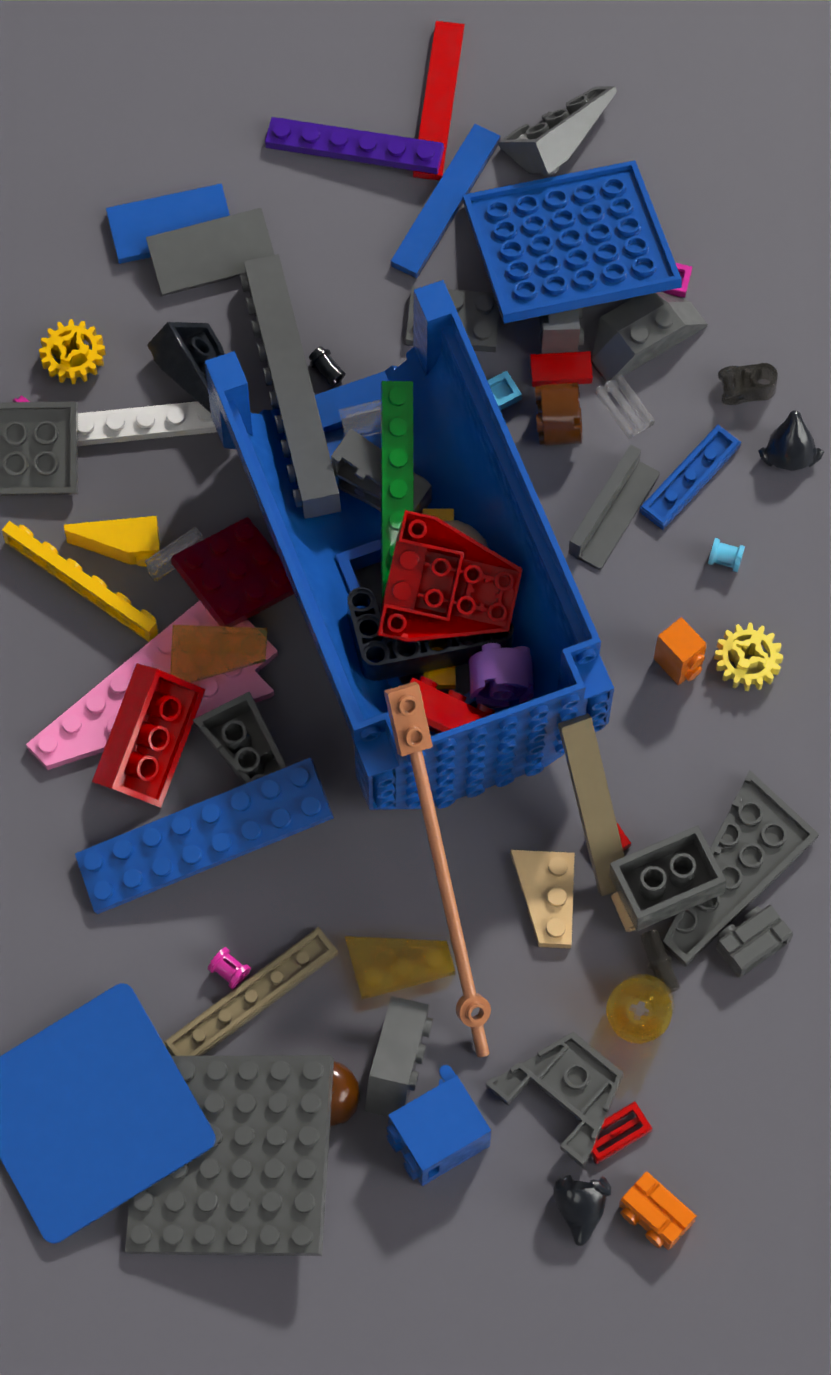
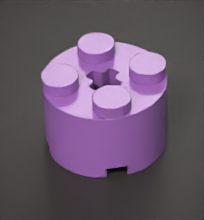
(501, 675)

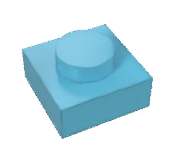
(504, 390)

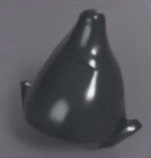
(791, 445)
(581, 1205)

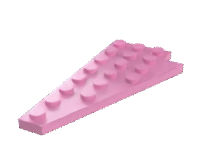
(88, 723)

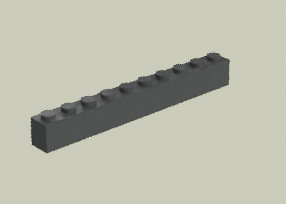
(291, 386)

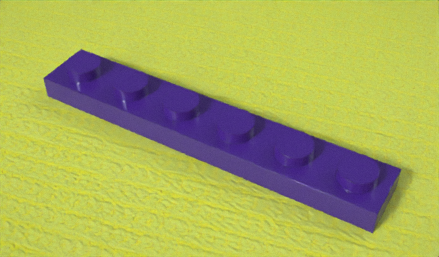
(354, 145)

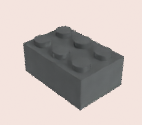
(667, 878)

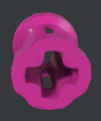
(229, 968)

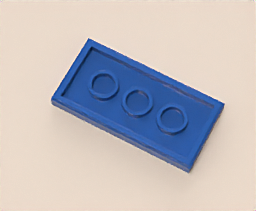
(144, 218)

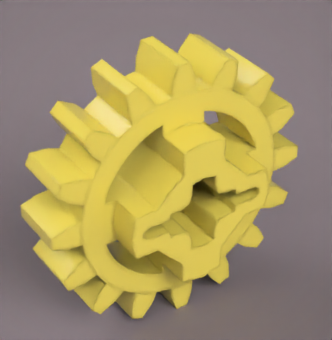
(738, 651)

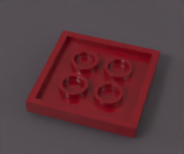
(234, 573)

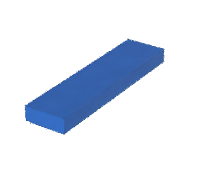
(690, 477)

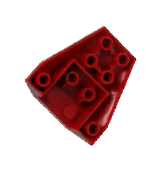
(445, 584)

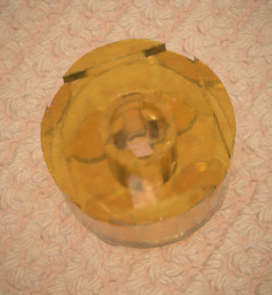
(623, 1016)

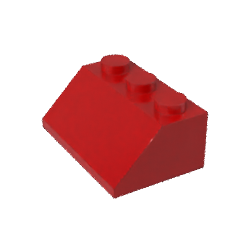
(447, 710)

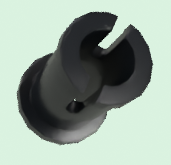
(326, 365)

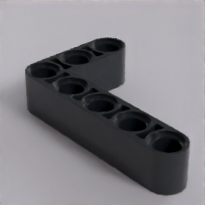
(390, 649)

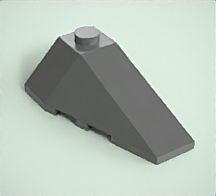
(554, 140)

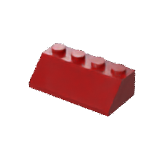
(148, 735)

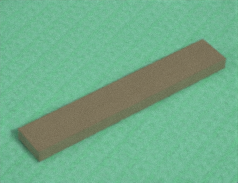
(592, 798)
(252, 996)

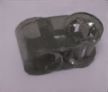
(745, 383)

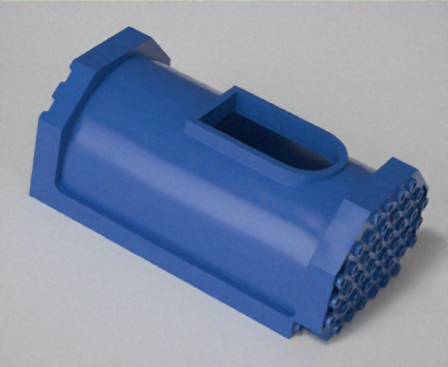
(476, 471)

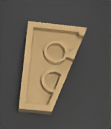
(548, 892)

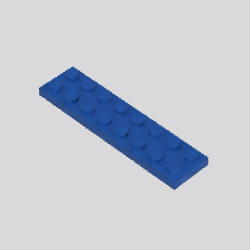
(204, 835)

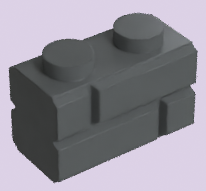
(753, 940)

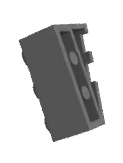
(358, 472)
(397, 1055)

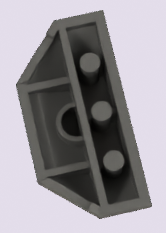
(642, 331)

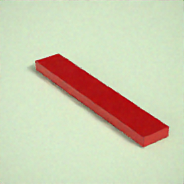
(441, 88)

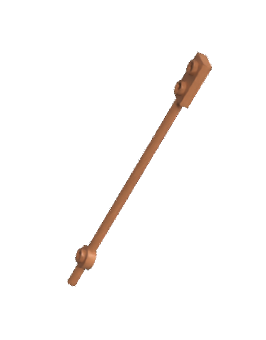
(411, 737)

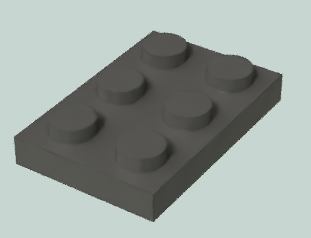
(477, 313)

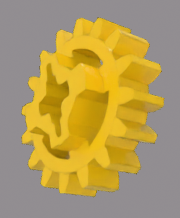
(79, 361)

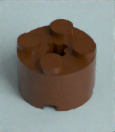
(559, 414)

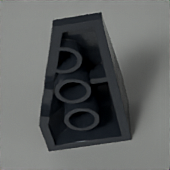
(182, 353)

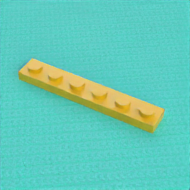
(72, 575)

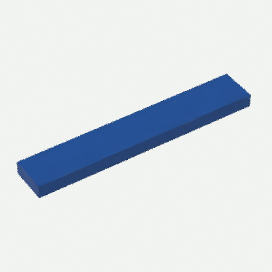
(445, 201)

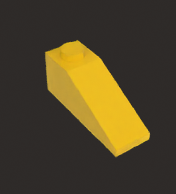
(121, 539)

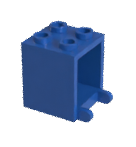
(438, 1129)

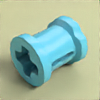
(726, 555)

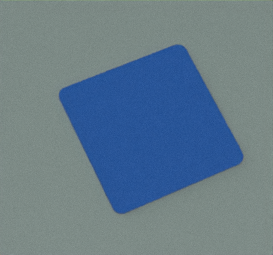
(94, 1114)

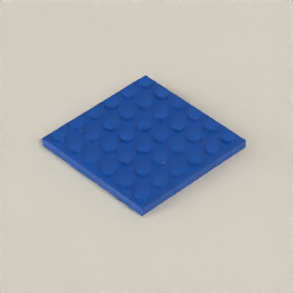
(571, 241)

